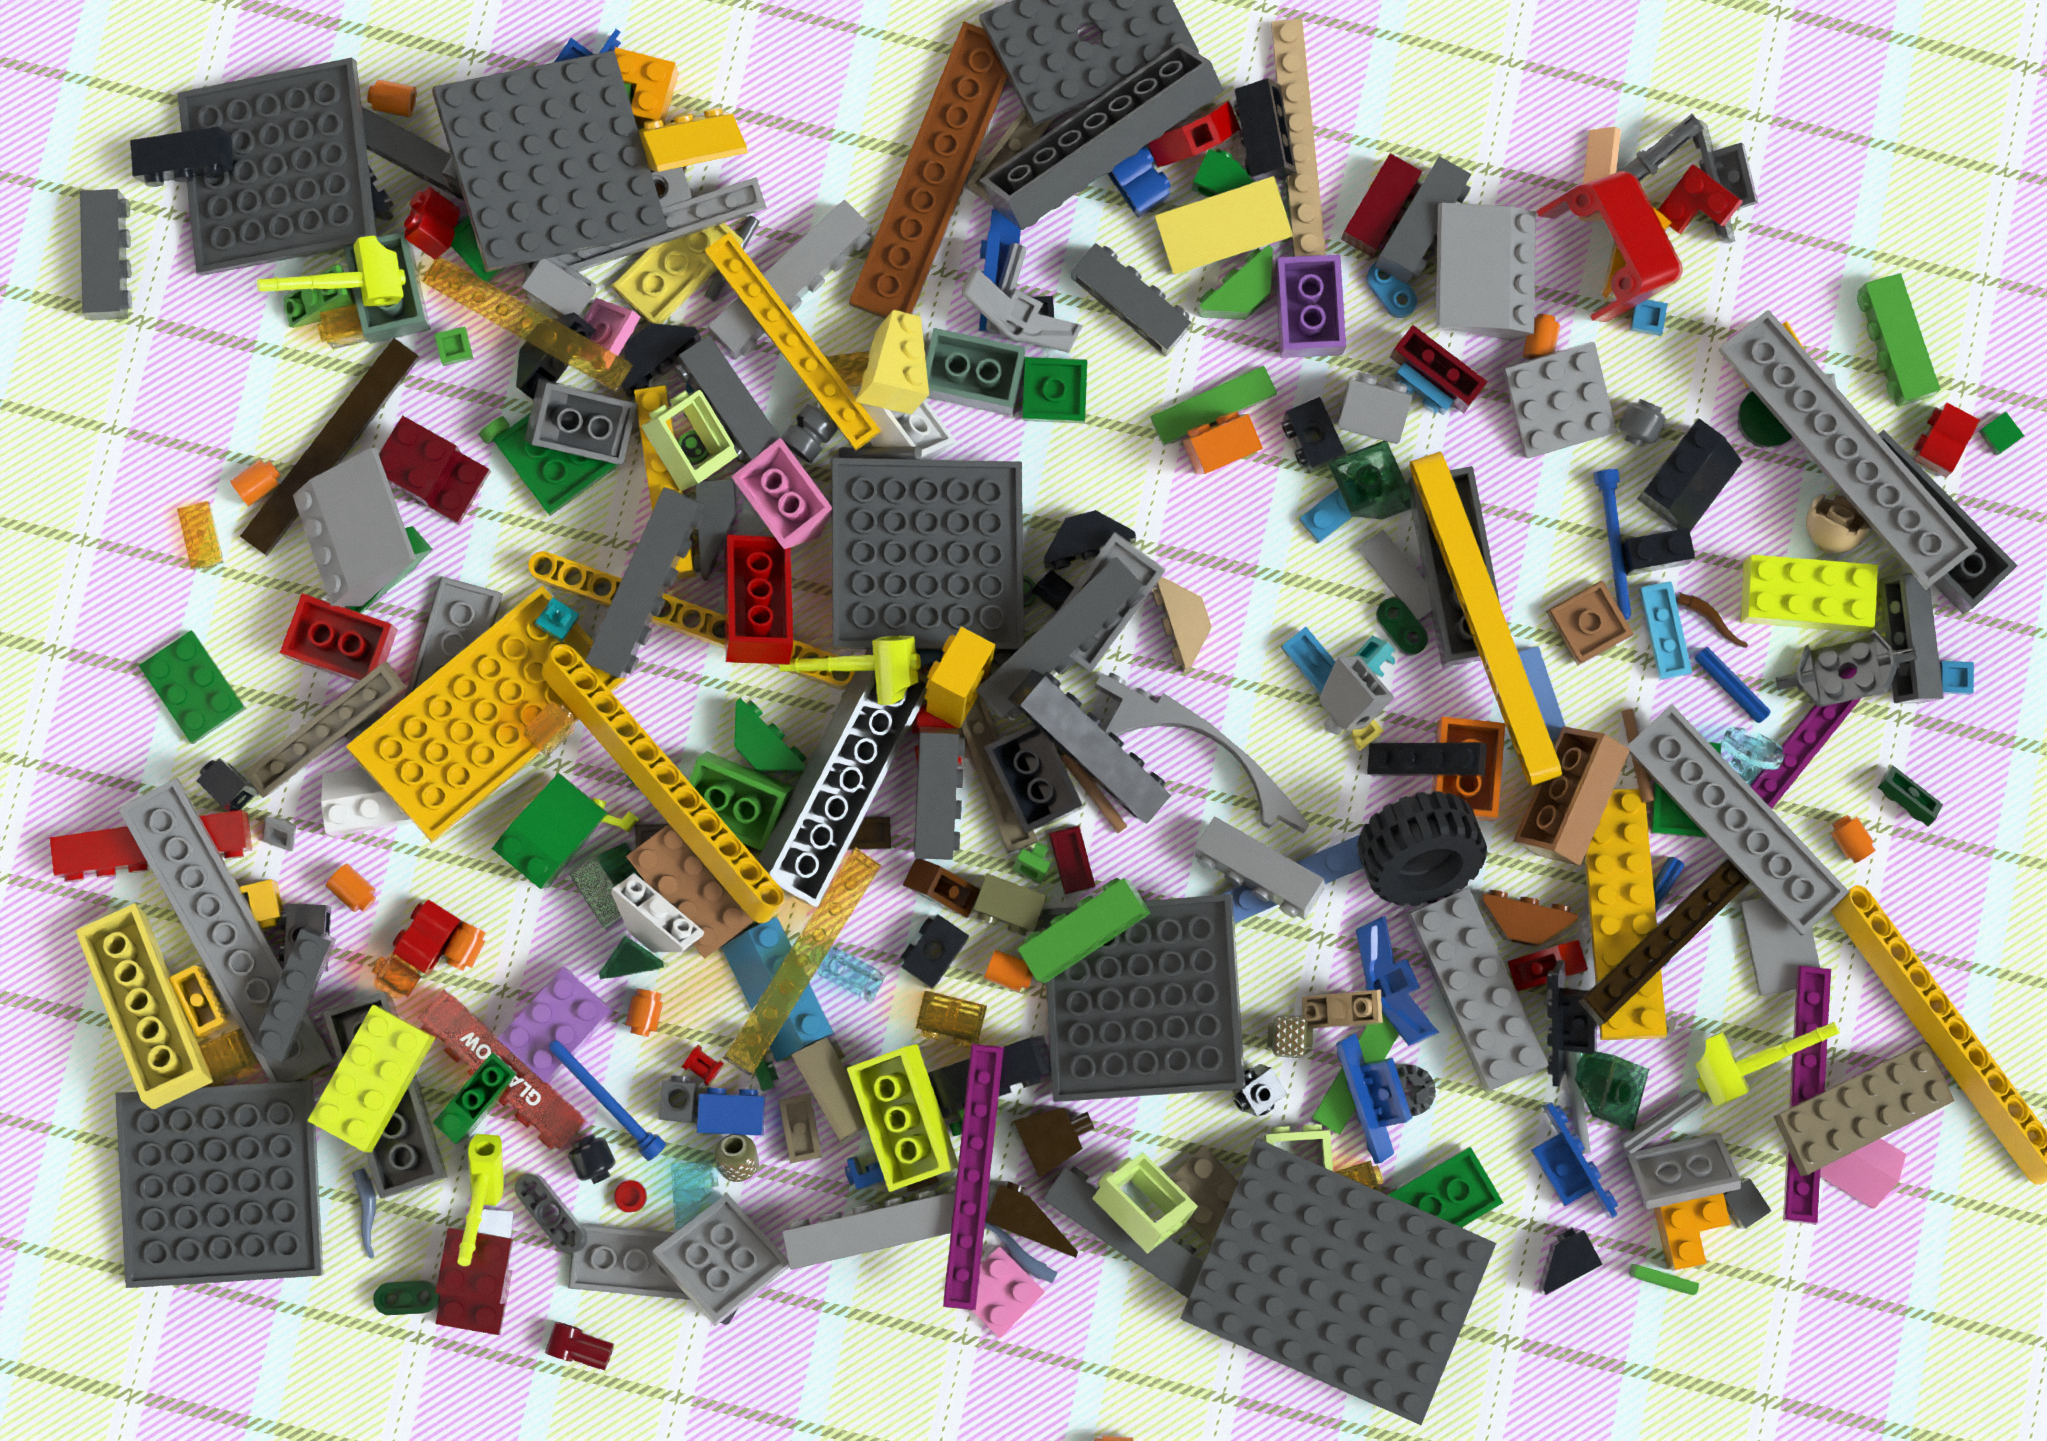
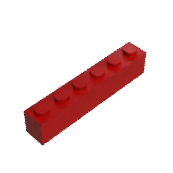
(116, 848)

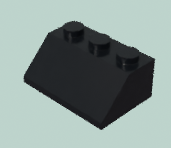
(1691, 476)
(1033, 777)

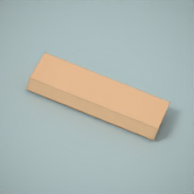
(1601, 158)

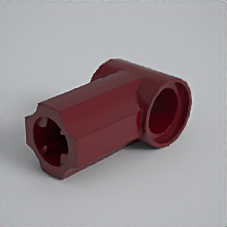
(571, 1344)

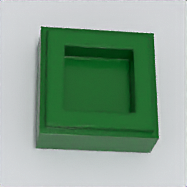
(2001, 433)

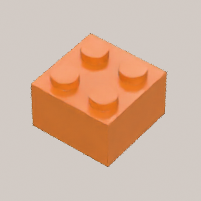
(1221, 444)

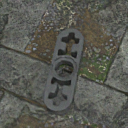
(529, 1201)

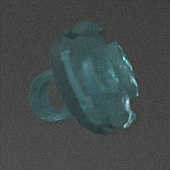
(1751, 753)

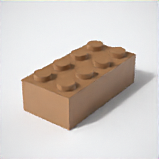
(1570, 806)
(689, 886)

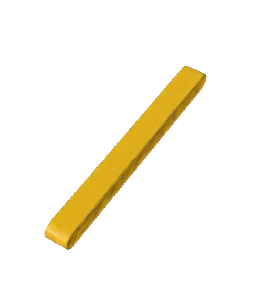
(1485, 618)
(674, 620)
(663, 784)
(1945, 1031)

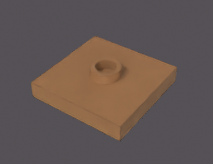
(1590, 622)

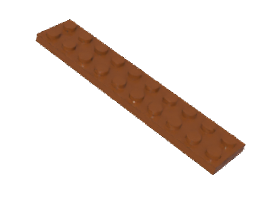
(932, 177)

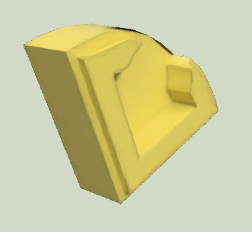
(1364, 736)

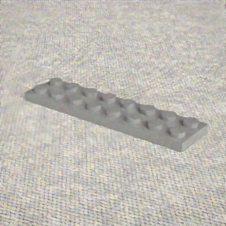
(1736, 820)

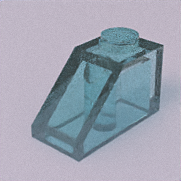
(692, 1188)

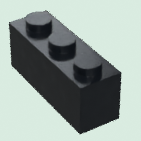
(1264, 130)
(181, 156)

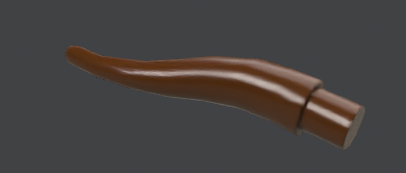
(1705, 610)

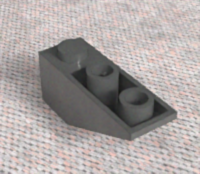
(719, 518)

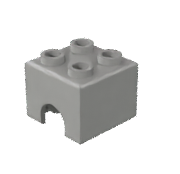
(1374, 408)

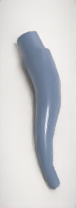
(368, 1199)
(1028, 1263)

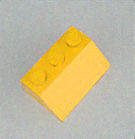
(691, 140)

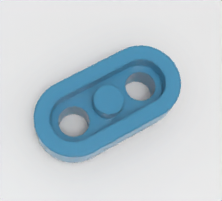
(1389, 290)

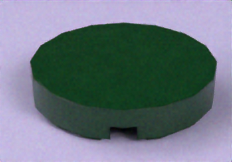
(1759, 424)

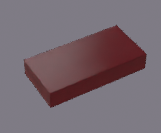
(1072, 860)

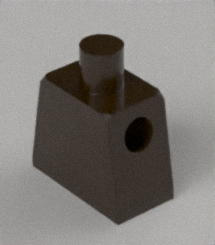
(1052, 1137)

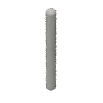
(1576, 1100)

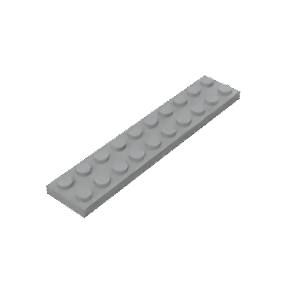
(1847, 449)
(218, 920)

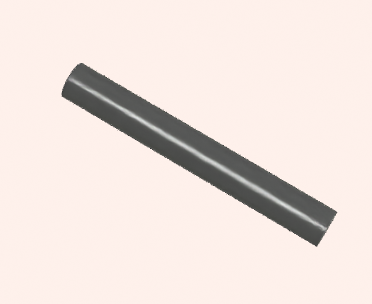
(719, 281)
(909, 452)

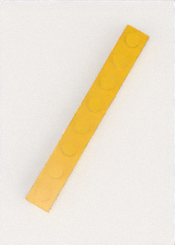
(792, 341)

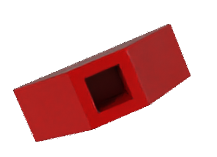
(1195, 135)

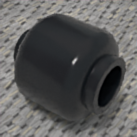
(591, 1159)

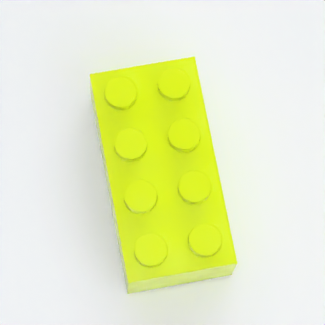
(1809, 593)
(371, 1079)
(903, 1117)

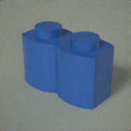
(1140, 182)

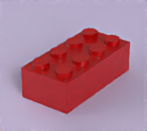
(757, 600)

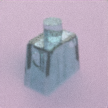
(856, 977)

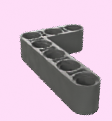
(411, 153)

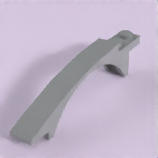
(1140, 712)

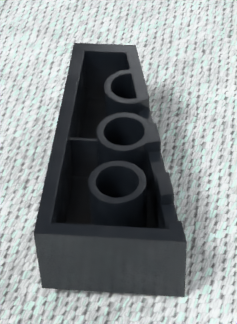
(1022, 1063)

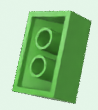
(741, 797)

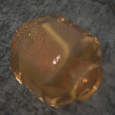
(395, 976)

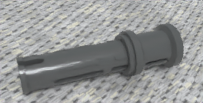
(1648, 161)

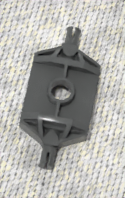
(1821, 669)

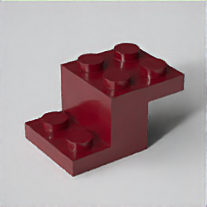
(432, 470)
(478, 1293)

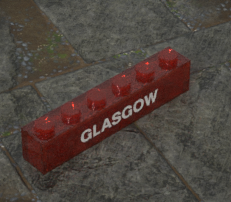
(473, 1042)

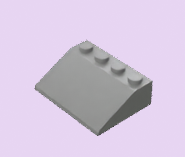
(1486, 270)
(354, 529)

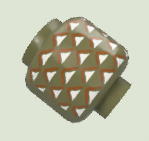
(1289, 1036)
(736, 1157)

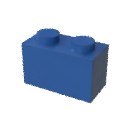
(731, 1113)

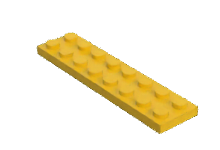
(1624, 910)

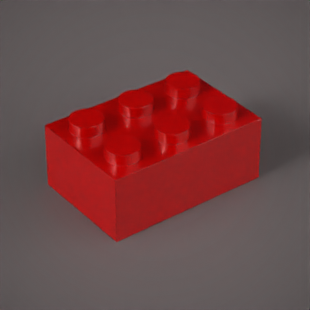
(337, 639)

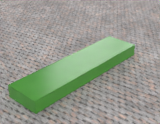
(1206, 407)
(1338, 1102)

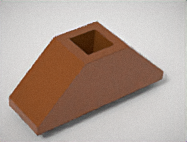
(1524, 919)

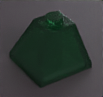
(1371, 482)
(1611, 1087)

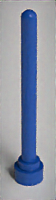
(1607, 484)
(649, 1144)

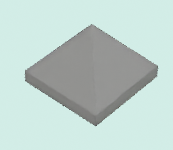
(279, 833)

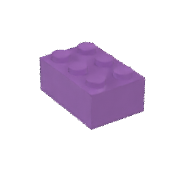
(1310, 306)
(560, 1012)

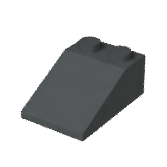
(580, 422)

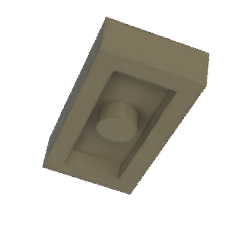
(800, 1128)

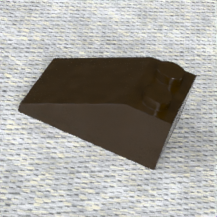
(1022, 1216)

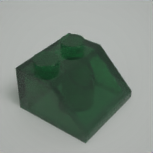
(598, 878)

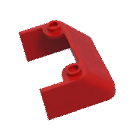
(1636, 231)

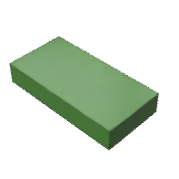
(1663, 1279)

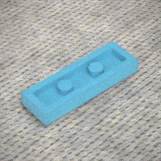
(1665, 630)

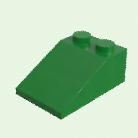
(550, 831)

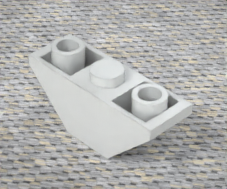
(653, 918)

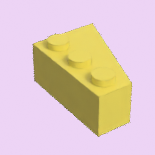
(896, 365)

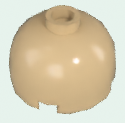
(1835, 524)

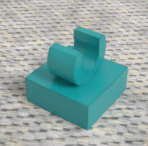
(557, 620)
(1375, 653)

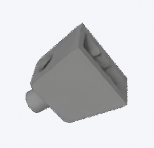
(1353, 695)

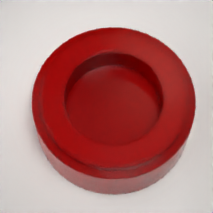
(630, 1196)

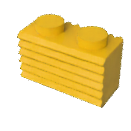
(199, 1001)

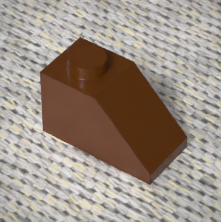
(941, 887)

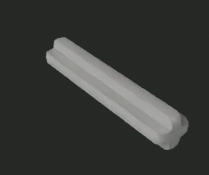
(1009, 274)
(1662, 1121)

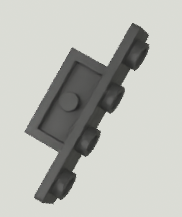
(1730, 169)

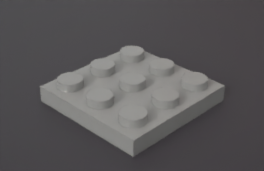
(1559, 399)
(720, 1259)

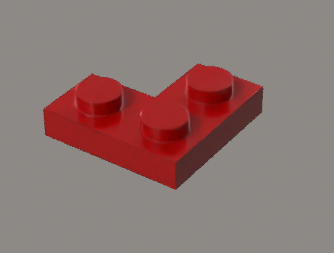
(1695, 193)

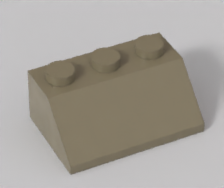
(831, 1086)

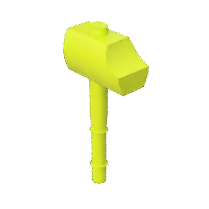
(376, 276)
(892, 660)
(1724, 1075)
(486, 1187)

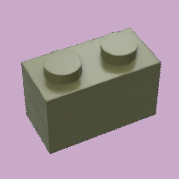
(1009, 904)

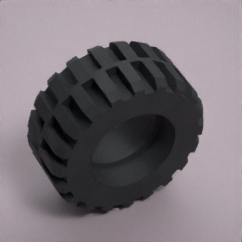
(1421, 848)

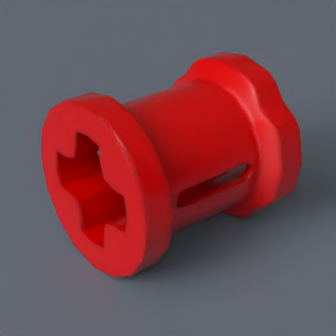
(702, 1065)

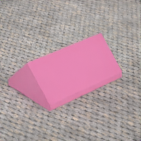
(784, 495)
(1867, 1172)

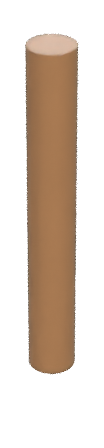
(1641, 775)
(1095, 794)

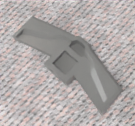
(1018, 314)

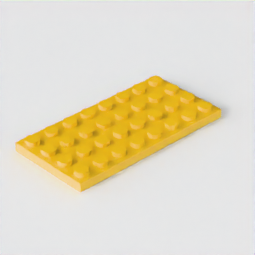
(467, 721)

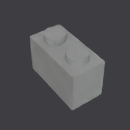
(558, 286)

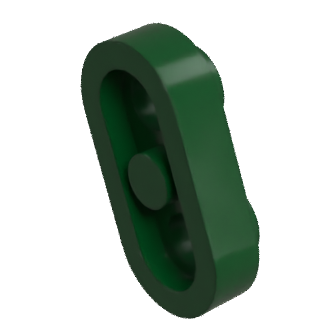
(1400, 627)
(407, 1297)

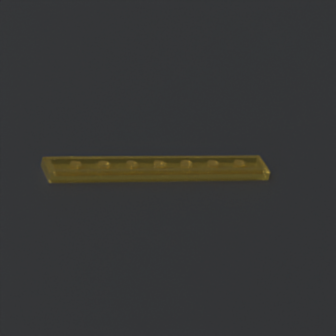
(527, 323)
(801, 962)

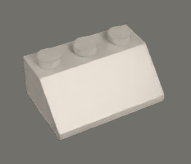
(903, 430)
(357, 804)

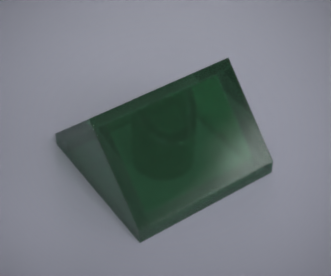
(631, 958)

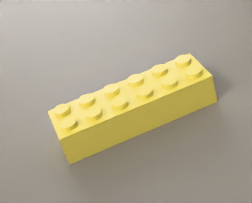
(143, 1006)

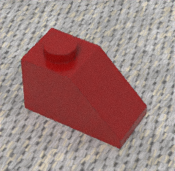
(1534, 968)

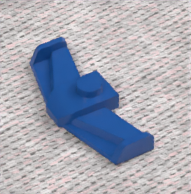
(1394, 981)

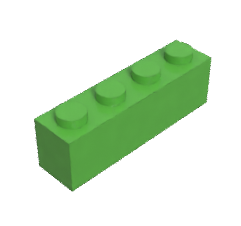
(1898, 340)
(1083, 930)

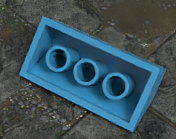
(754, 962)

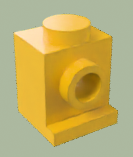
(264, 902)

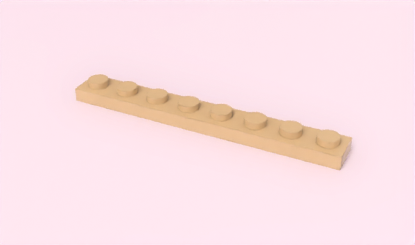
(1304, 185)

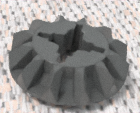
(1418, 1077)

